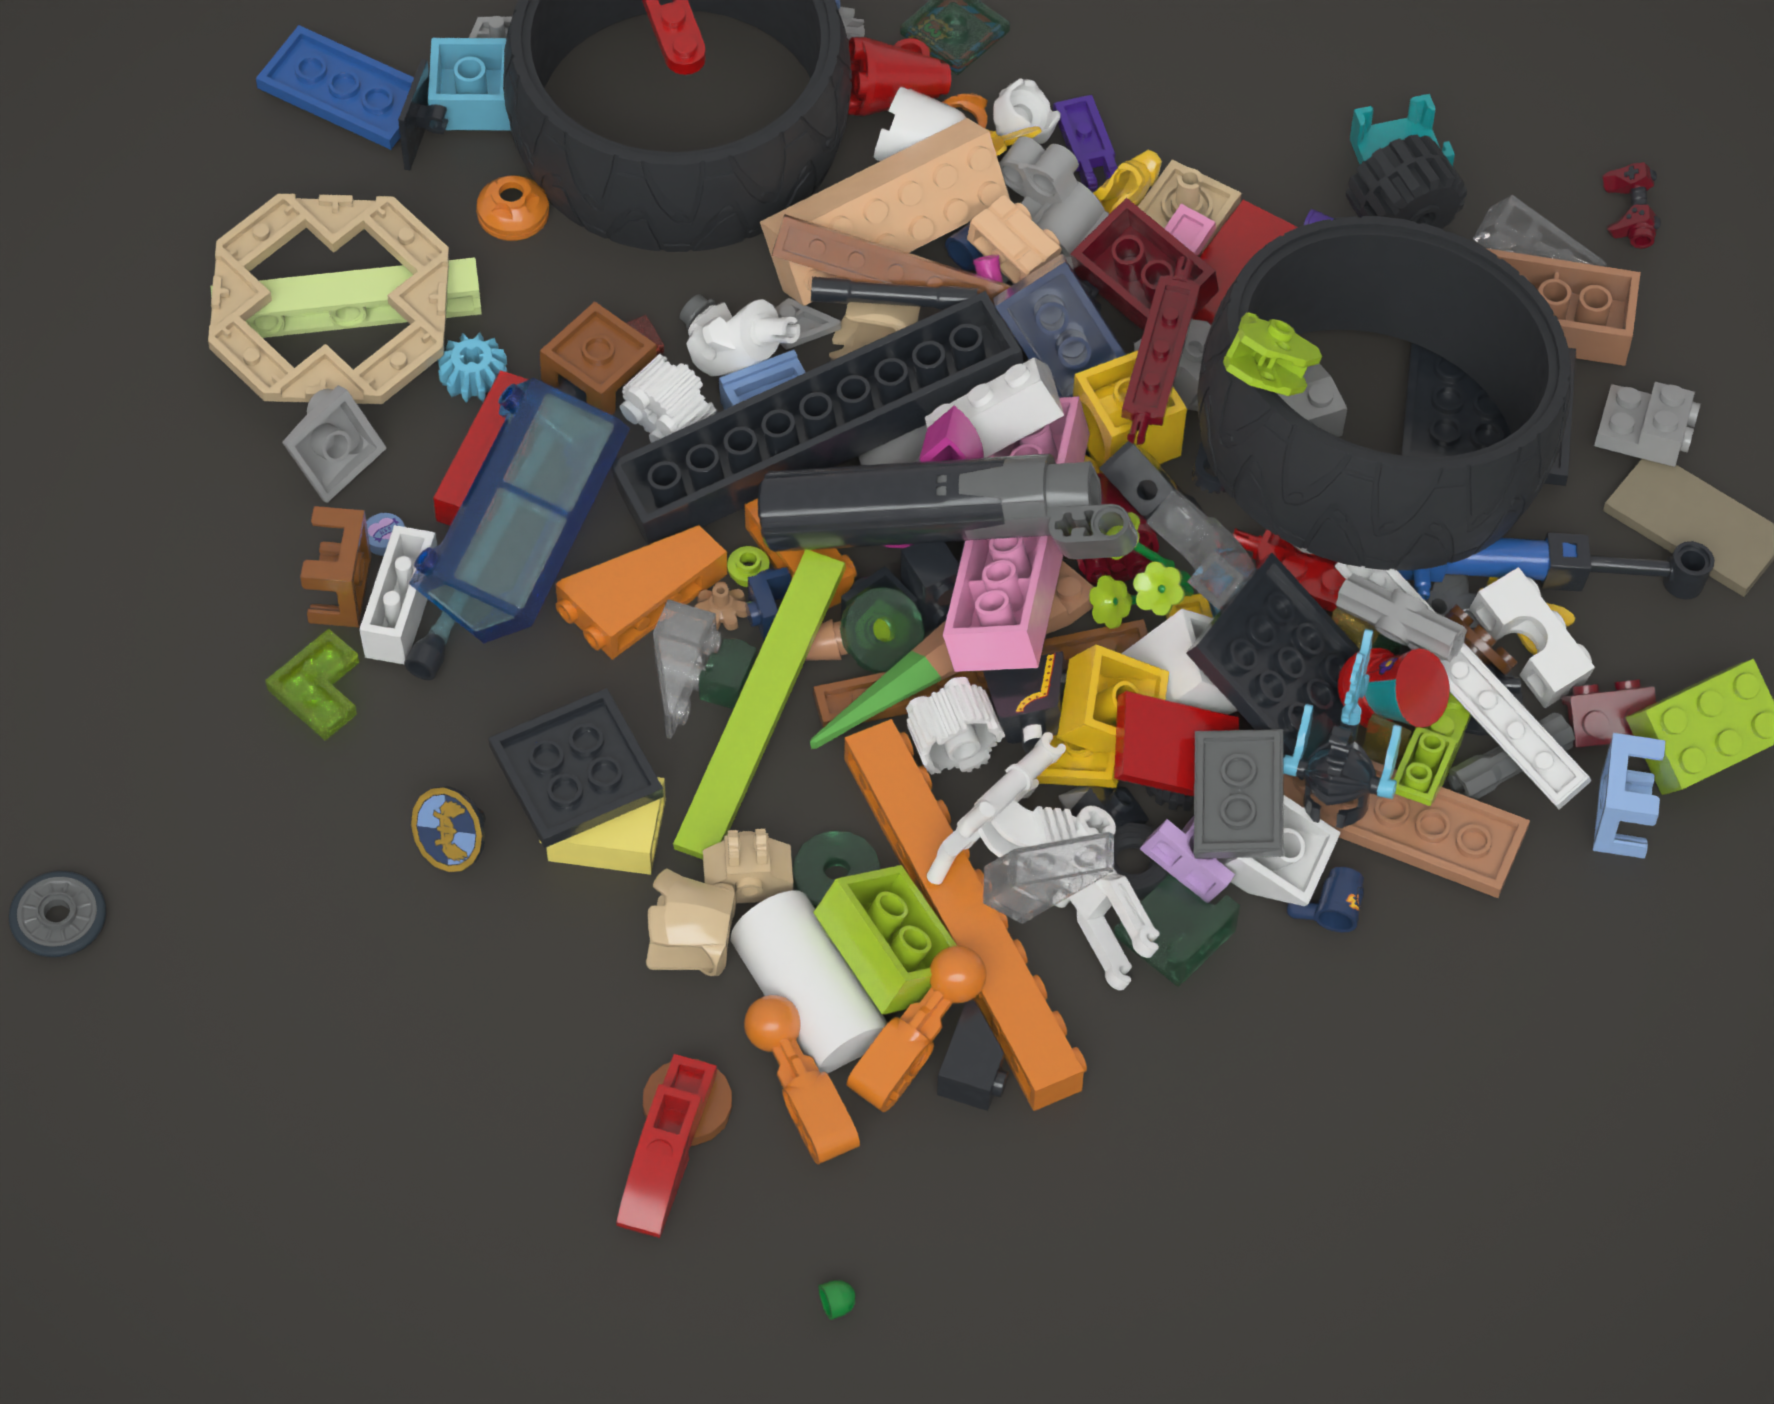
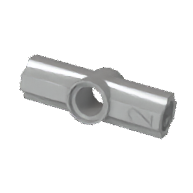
(1401, 617)

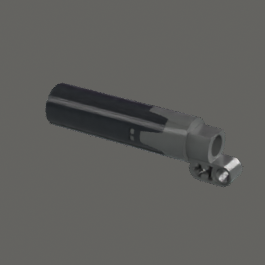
(943, 504)

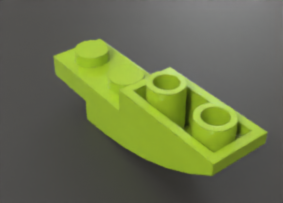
(1432, 754)

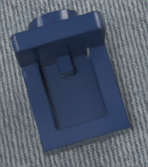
(762, 593)

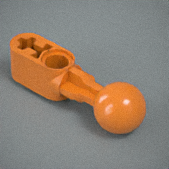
(907, 1041)
(809, 1095)

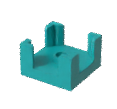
(1369, 138)

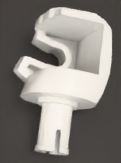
(729, 343)

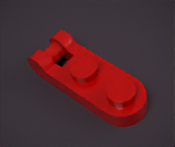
(677, 35)

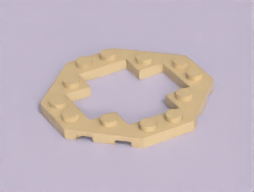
(334, 222)

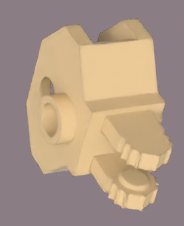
(751, 864)

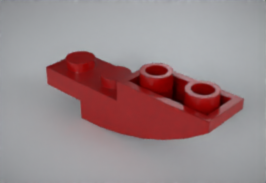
(665, 1145)

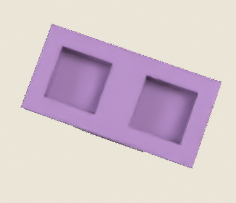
(1175, 853)

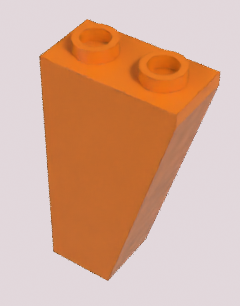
(627, 594)

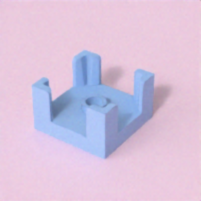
(1626, 795)

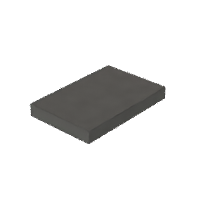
(1239, 794)

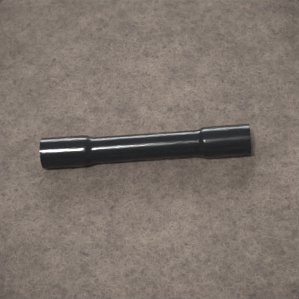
(846, 291)

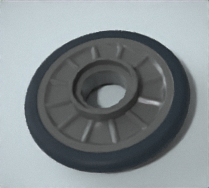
(63, 937)

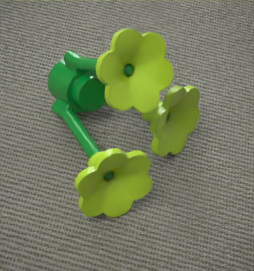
(1157, 587)

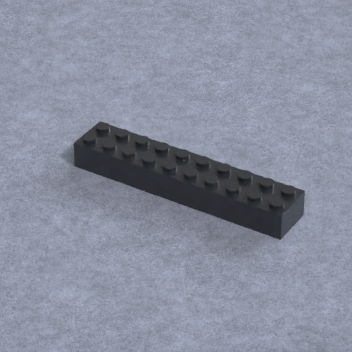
(814, 418)

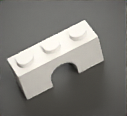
(1516, 606)

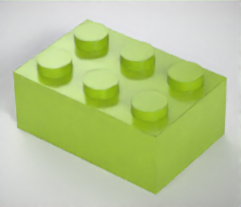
(1708, 726)
(884, 934)

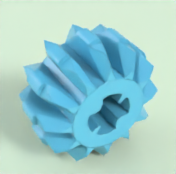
(471, 366)

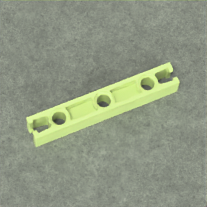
(353, 299)

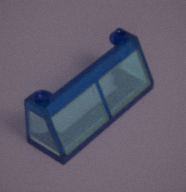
(521, 511)

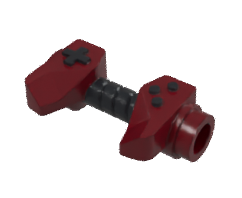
(1639, 221)

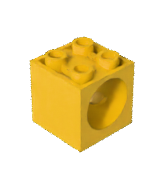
(1102, 398)

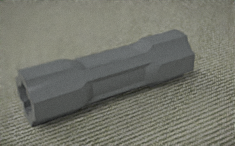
(1484, 772)

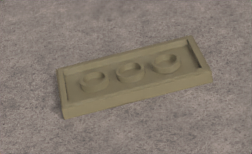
(1679, 508)

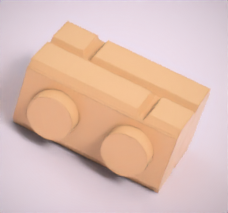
(1009, 232)

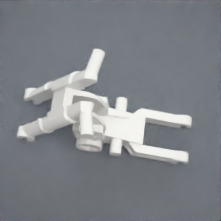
(1009, 826)

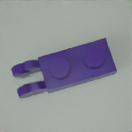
(1086, 138)

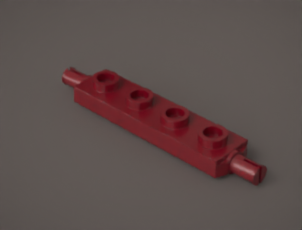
(1160, 350)

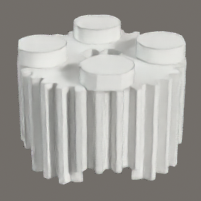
(665, 398)
(954, 727)

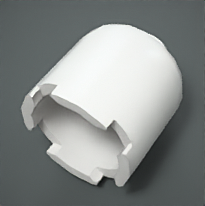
(914, 120)

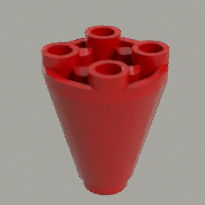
(884, 68)

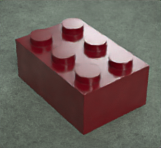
(1129, 256)

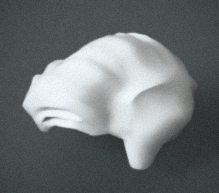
(1022, 107)

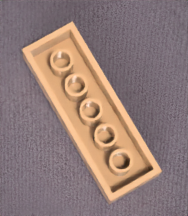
(900, 199)

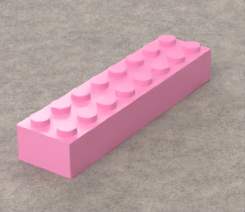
(1010, 583)

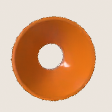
(512, 219)

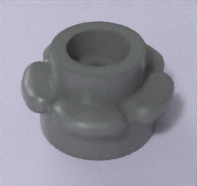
(693, 308)

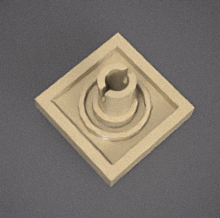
(1196, 191)

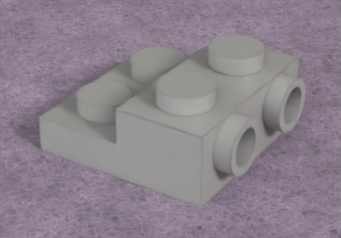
(1648, 423)

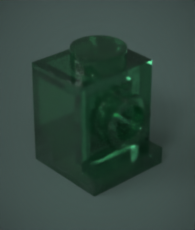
(727, 673)

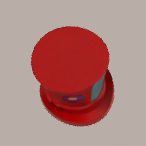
(1400, 687)

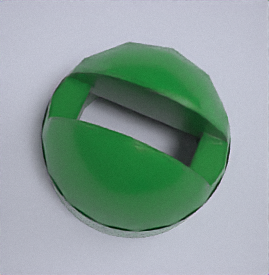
(836, 1298)

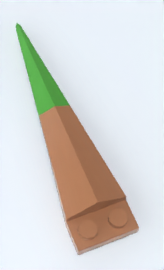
(931, 661)

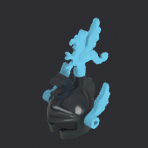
(1341, 767)

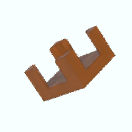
(596, 355)
(340, 568)

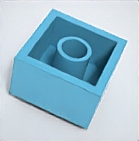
(469, 82)

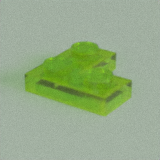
(308, 682)

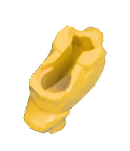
(1130, 181)

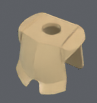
(869, 323)
(690, 924)

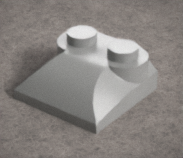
(333, 442)

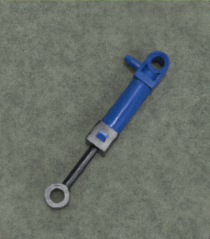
(1565, 563)

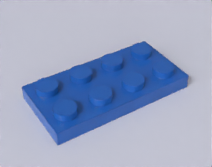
(338, 85)

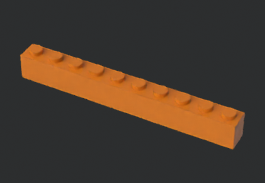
(1011, 997)

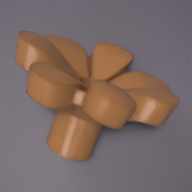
(724, 604)

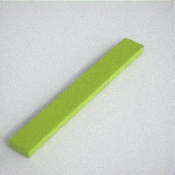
(760, 704)

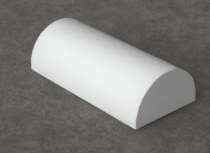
(799, 961)

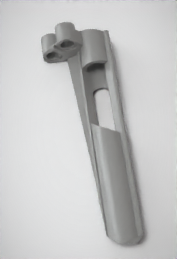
(1055, 204)

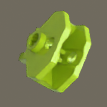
(1270, 356)

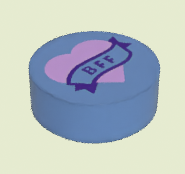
(380, 530)

